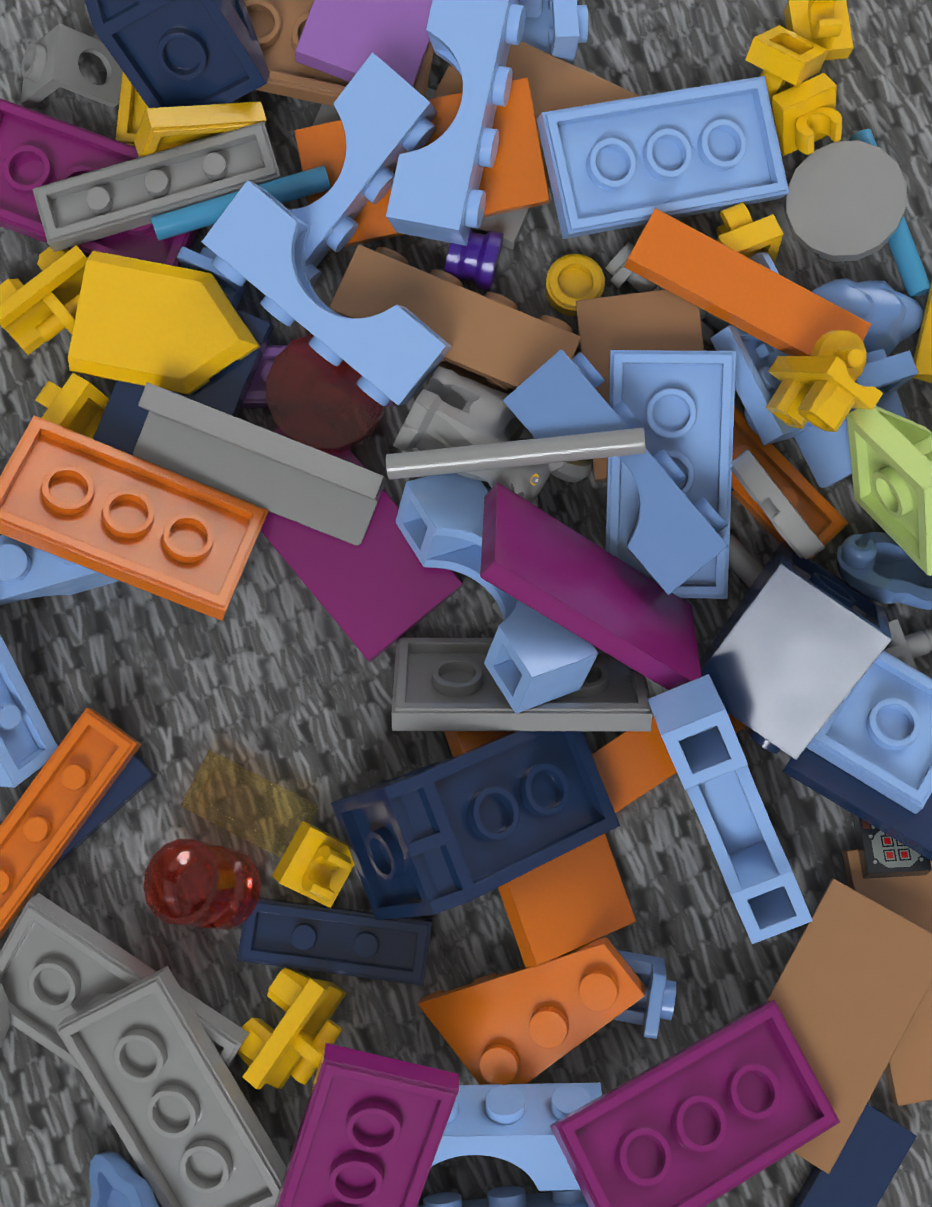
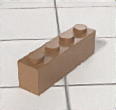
(486, 332)

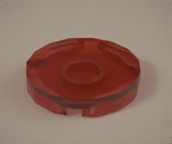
(319, 400)

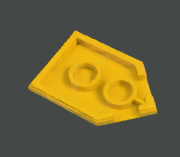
(154, 325)

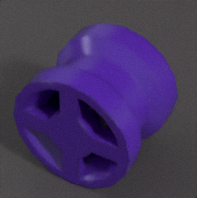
(477, 260)

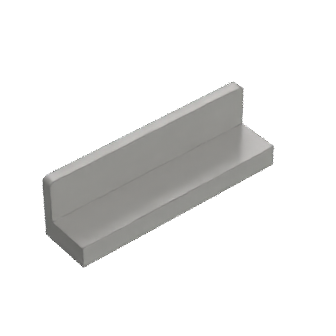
(258, 465)

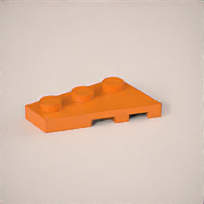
(532, 1016)

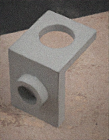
(54, 64)

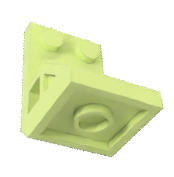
(894, 478)

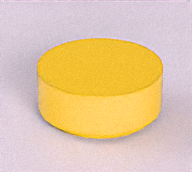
(573, 279)

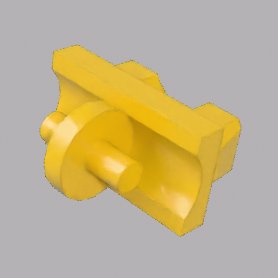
(45, 303)
(822, 385)
(299, 1037)

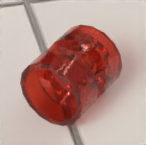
(201, 885)

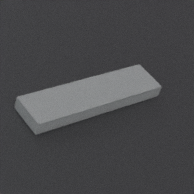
(151, 185)

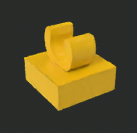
(822, 23)
(785, 58)
(806, 115)
(748, 236)
(73, 406)
(315, 864)

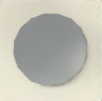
(846, 200)
(776, 505)

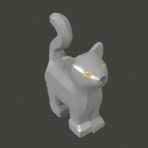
(467, 413)

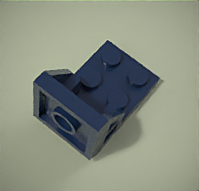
(182, 49)
(473, 821)

